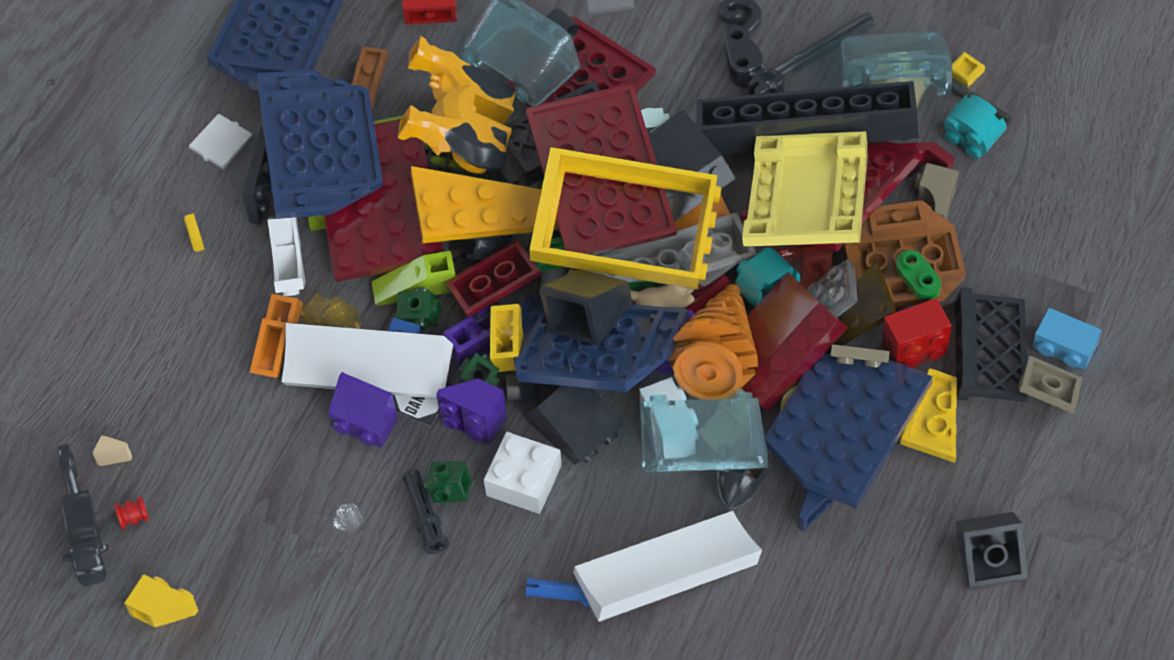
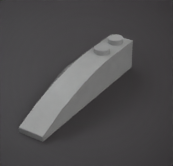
(661, 251)

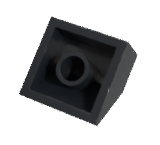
(992, 549)

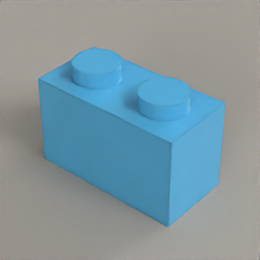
(1066, 339)

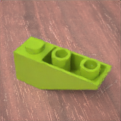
(424, 272)

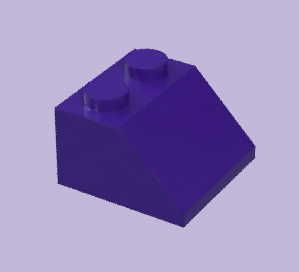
(362, 410)

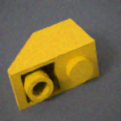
(159, 604)

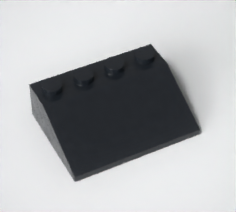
(683, 146)

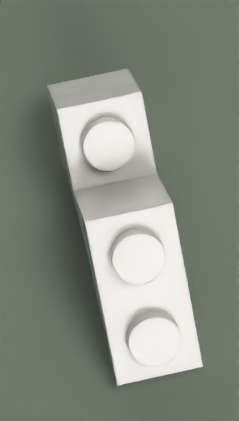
(287, 257)

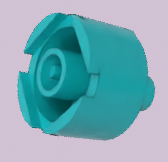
(973, 126)
(761, 274)

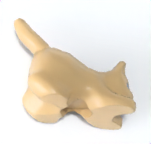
(664, 296)

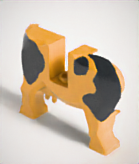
(467, 112)

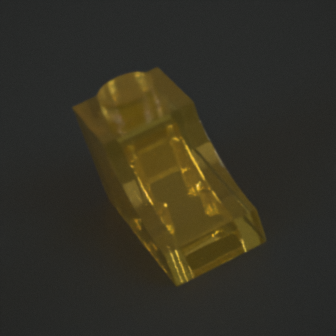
(330, 313)

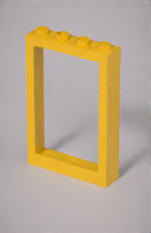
(631, 172)

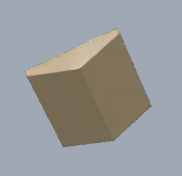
(1050, 384)

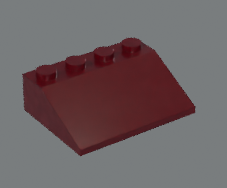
(789, 336)

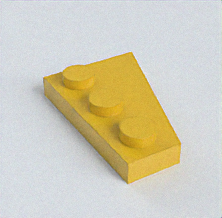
(934, 421)

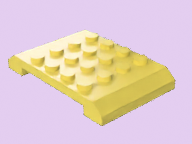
(807, 189)

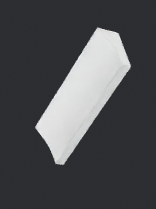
(389, 360)
(666, 565)

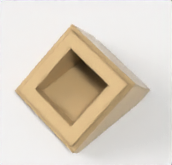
(111, 451)

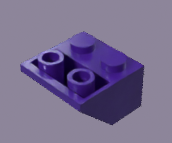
(473, 408)

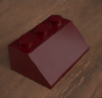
(493, 279)

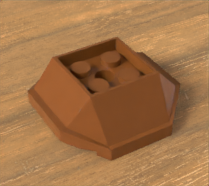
(903, 228)

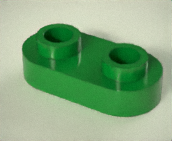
(916, 273)

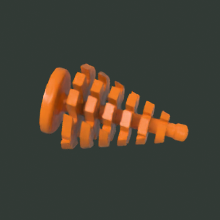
(715, 348)

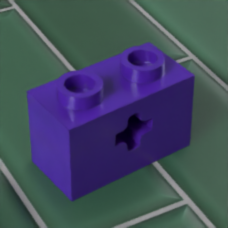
(470, 337)

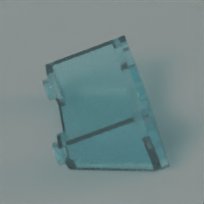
(522, 48)
(895, 57)
(702, 434)

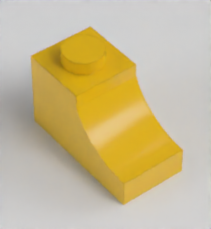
(505, 327)

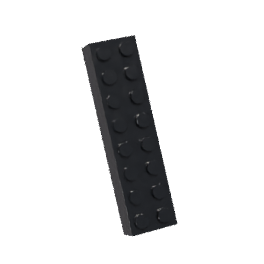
(880, 110)

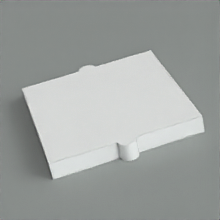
(221, 141)

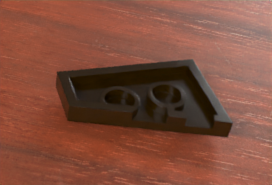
(871, 307)

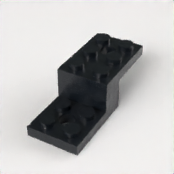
(257, 182)

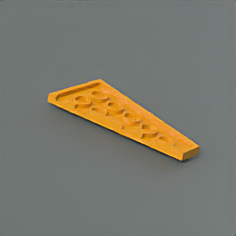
(471, 207)

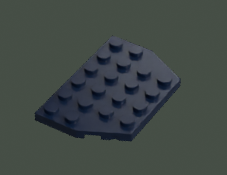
(272, 37)
(317, 142)
(618, 363)
(845, 424)

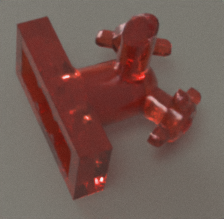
(814, 262)

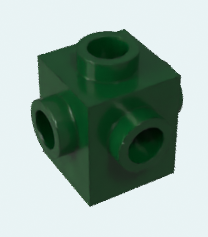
(419, 308)
(482, 364)
(448, 481)

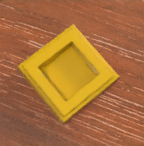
(966, 69)
(194, 233)

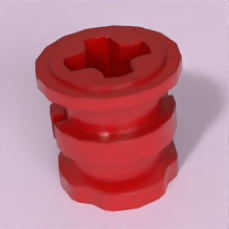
(131, 512)

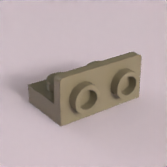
(847, 354)

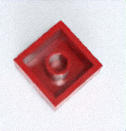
(916, 334)

